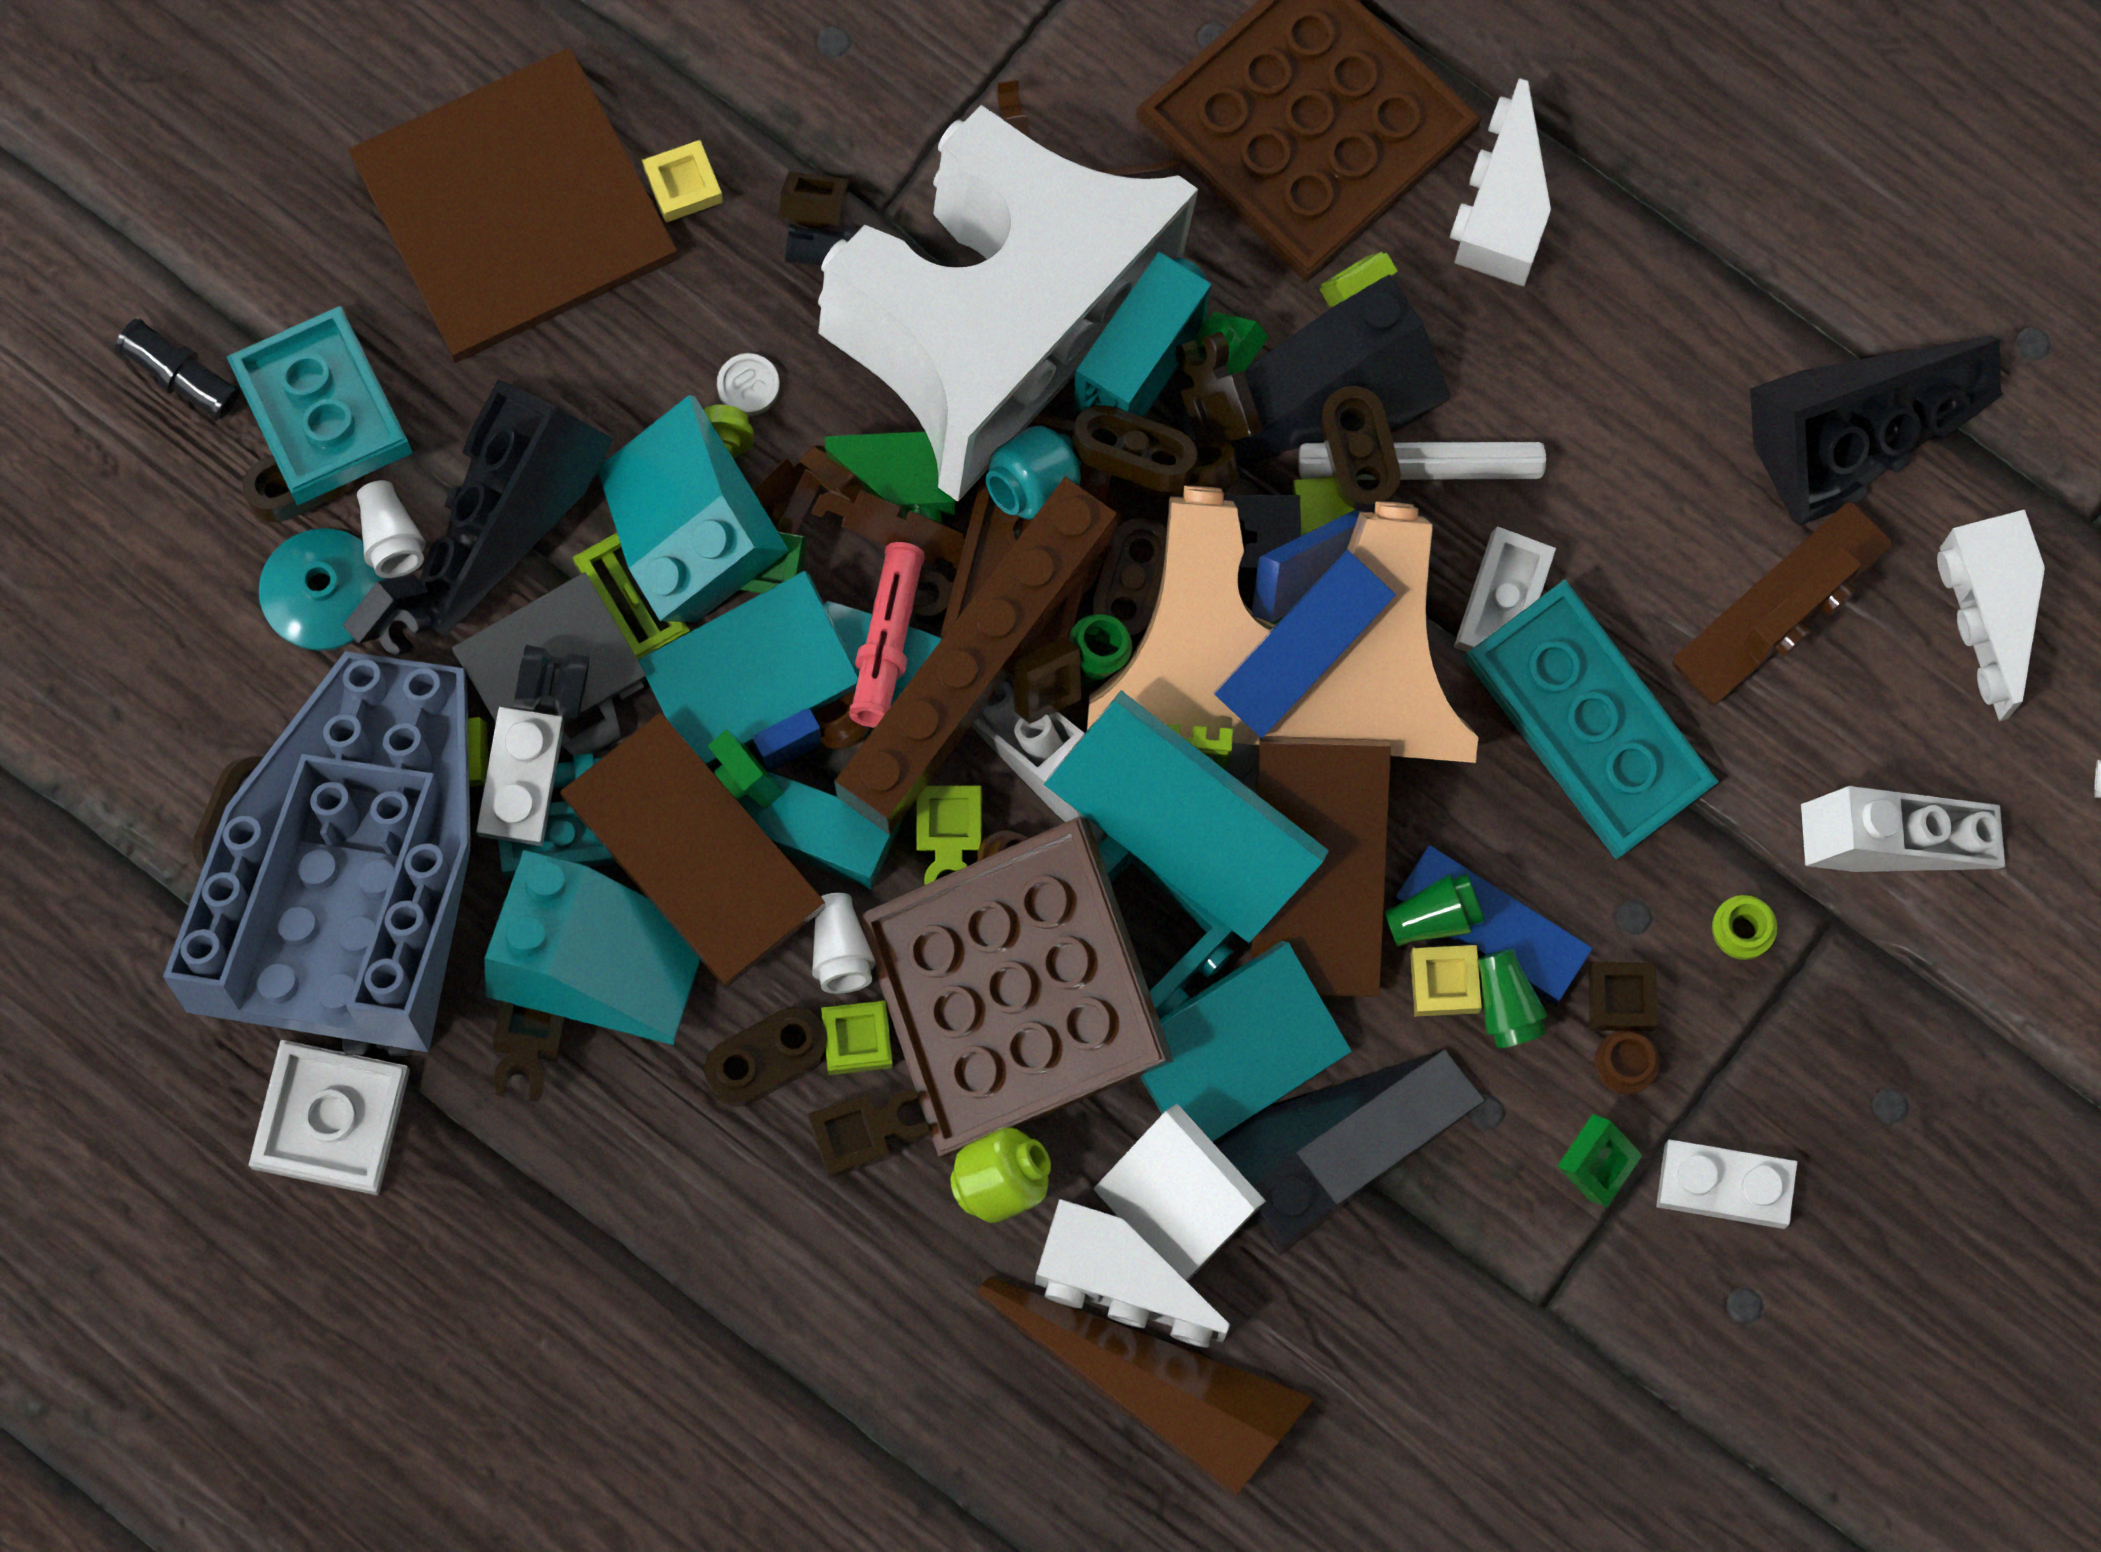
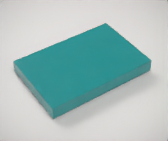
(319, 405)
(752, 667)
(1245, 1043)

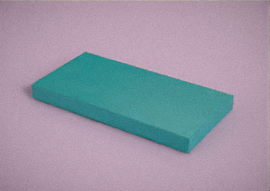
(1590, 719)
(1185, 817)

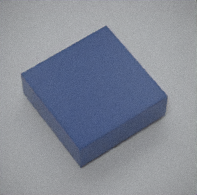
(787, 740)

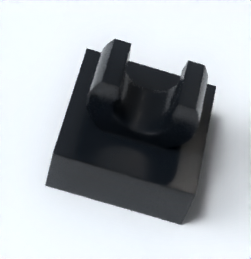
(385, 612)

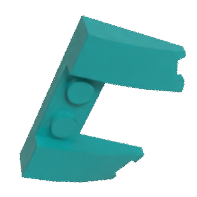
(817, 824)

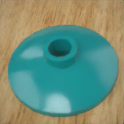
(308, 616)

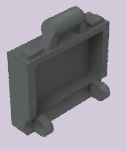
(563, 623)

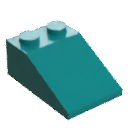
(687, 516)
(588, 951)

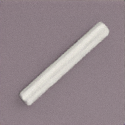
(1444, 460)

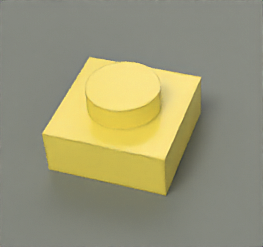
(682, 181)
(1445, 980)

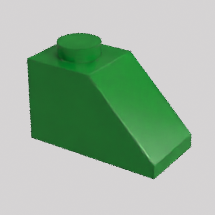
(895, 469)

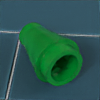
(1102, 647)
(1438, 911)
(1509, 1000)

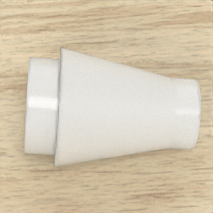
(389, 534)
(840, 947)

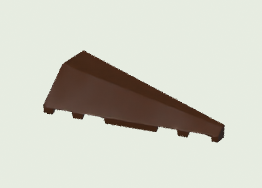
(1196, 1405)

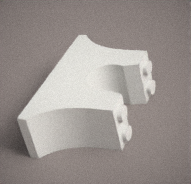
(999, 338)

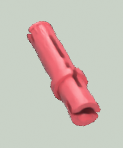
(882, 657)

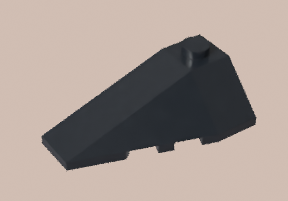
(1360, 342)
(1851, 421)
(521, 480)
(1342, 1140)

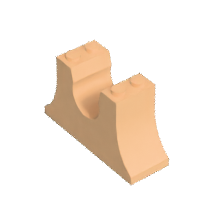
(1203, 630)

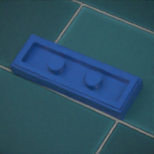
(1297, 565)
(1304, 643)
(1542, 948)

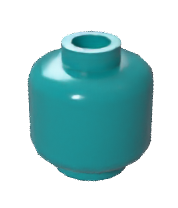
(1030, 469)

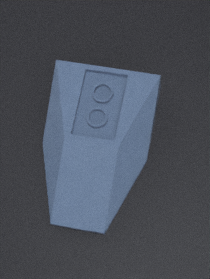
(340, 864)

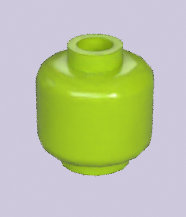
(1000, 1175)

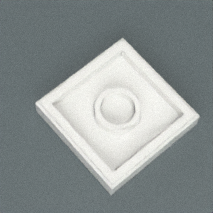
(329, 1117)
(1179, 1192)

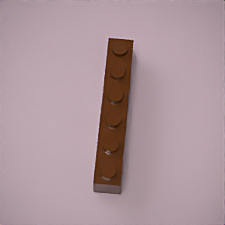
(976, 656)

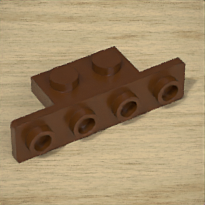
(1780, 605)

